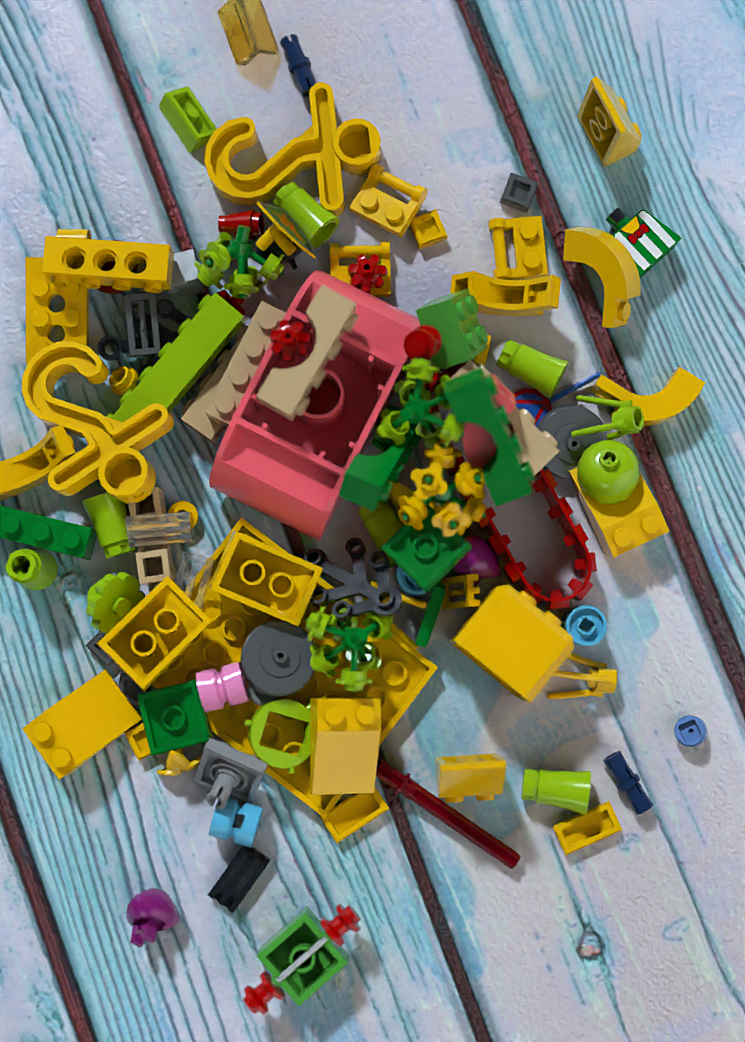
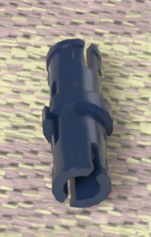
(298, 64)
(628, 782)

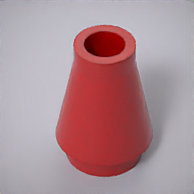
(249, 218)

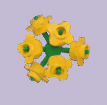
(432, 487)

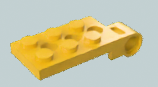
(40, 291)

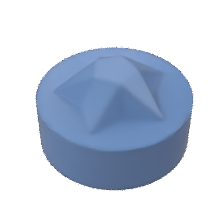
(690, 731)

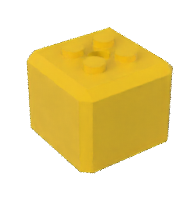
(514, 641)

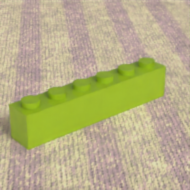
(184, 359)

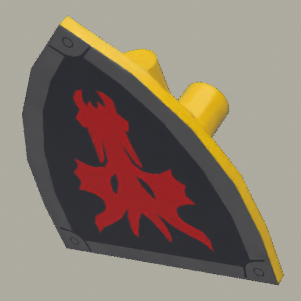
(282, 231)

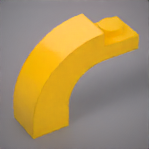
(613, 266)
(509, 297)
(659, 407)
(34, 465)

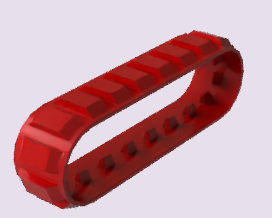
(559, 509)

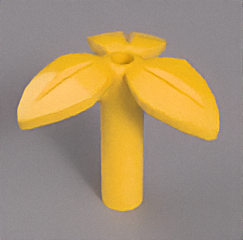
(178, 763)

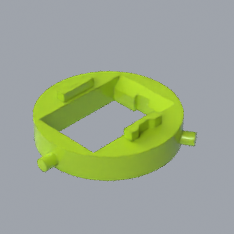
(256, 726)

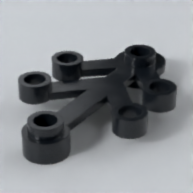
(165, 336)
(356, 584)

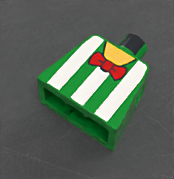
(644, 237)

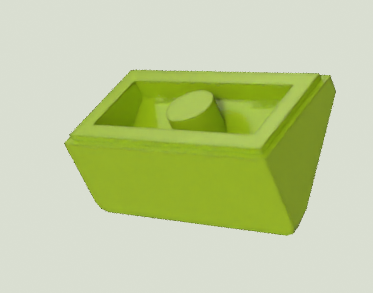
(187, 118)

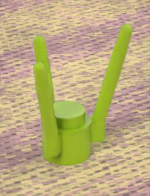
(626, 420)

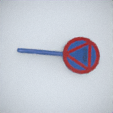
(539, 405)

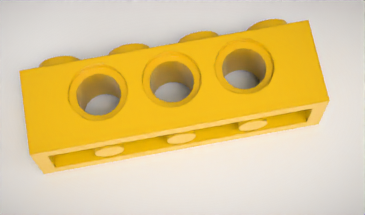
(63, 251)

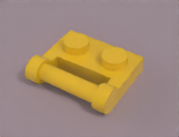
(384, 209)
(527, 246)
(352, 252)

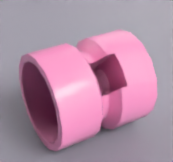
(221, 687)

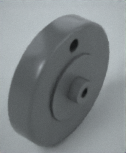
(560, 424)
(277, 658)

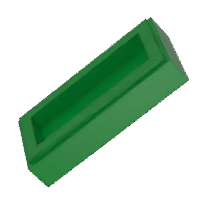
(430, 614)

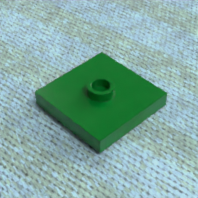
(426, 552)
(174, 718)

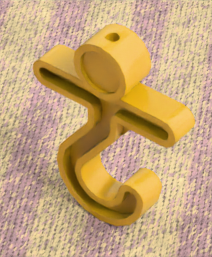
(322, 147)
(112, 444)

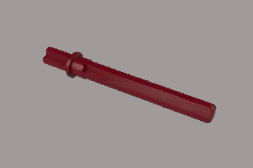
(412, 790)

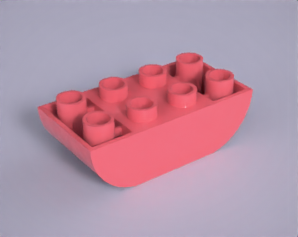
(300, 464)

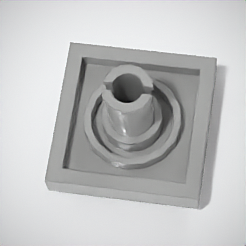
(229, 773)

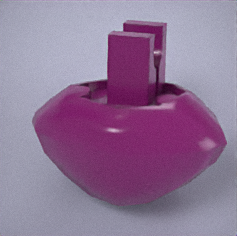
(479, 560)
(150, 912)

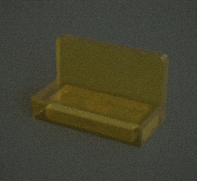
(247, 30)

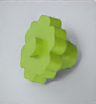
(112, 600)

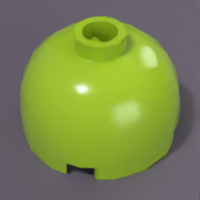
(608, 471)

